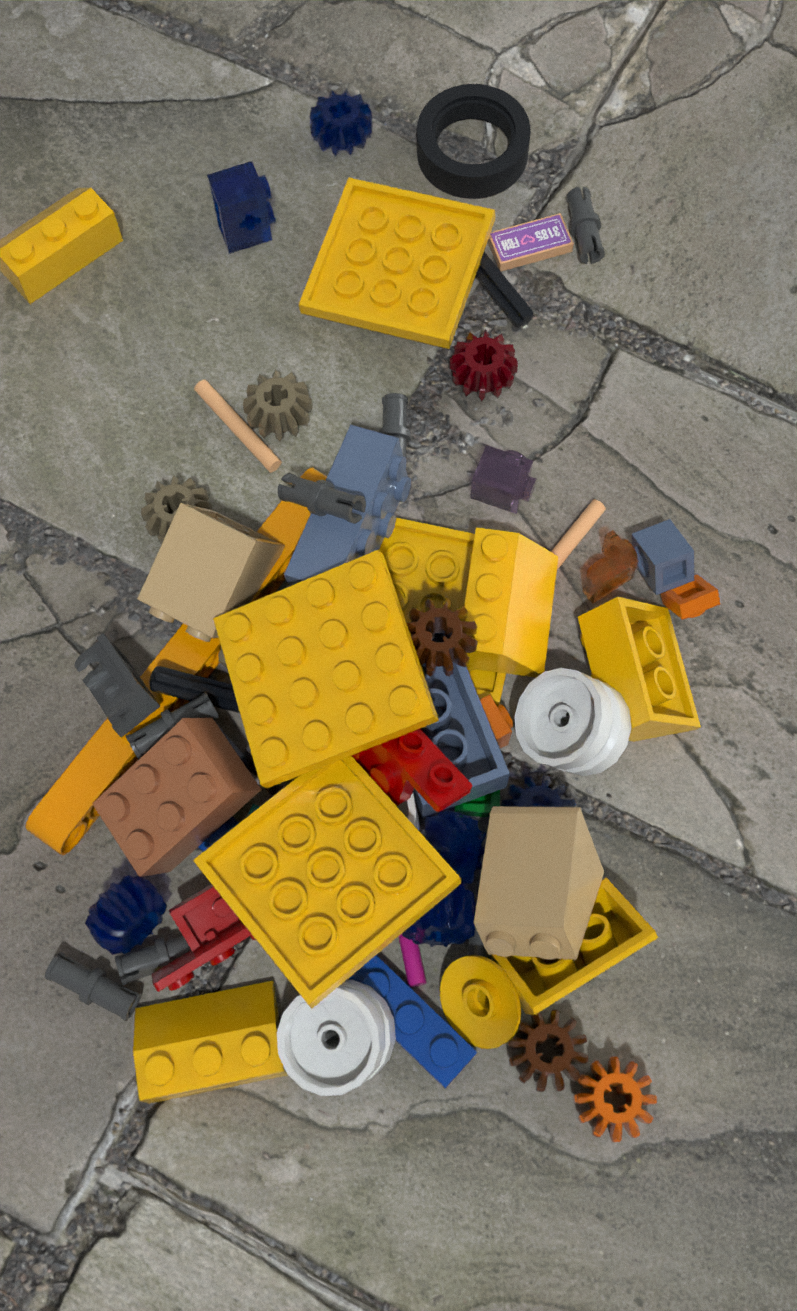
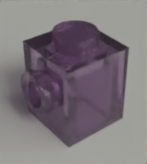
(503, 479)

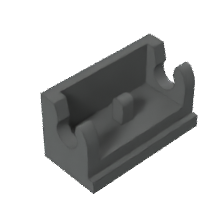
(116, 686)

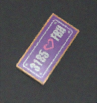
(530, 242)

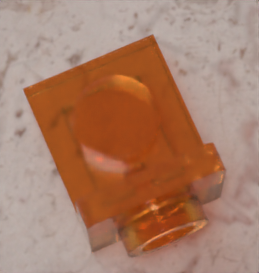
(611, 570)

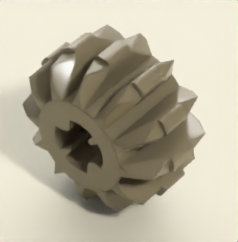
(263, 402)
(167, 500)

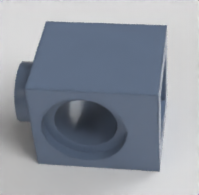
(663, 557)

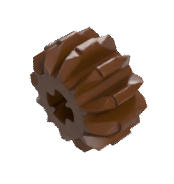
(457, 638)
(557, 1063)

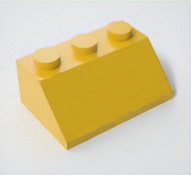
(58, 243)
(510, 602)
(639, 656)
(610, 937)
(206, 1043)

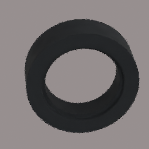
(479, 103)

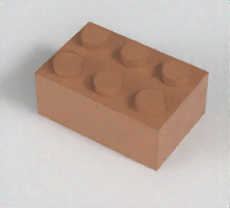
(176, 796)

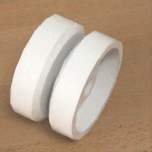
(572, 722)
(310, 1044)

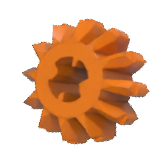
(626, 1087)

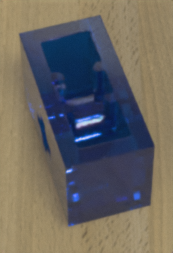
(242, 206)

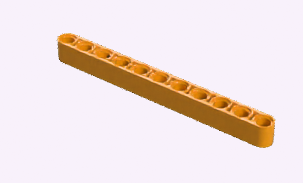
(67, 807)

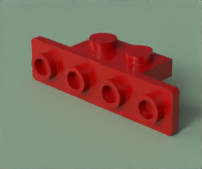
(414, 763)
(210, 932)

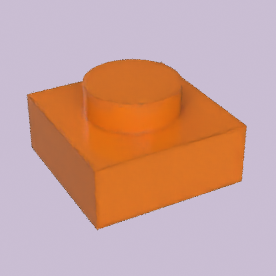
(691, 598)
(499, 720)

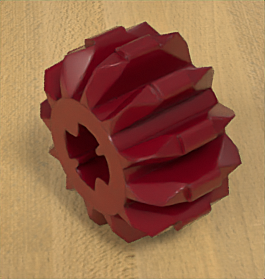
(483, 365)

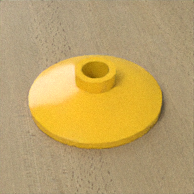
(480, 1001)

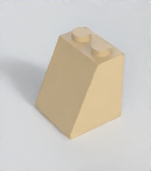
(206, 569)
(537, 882)

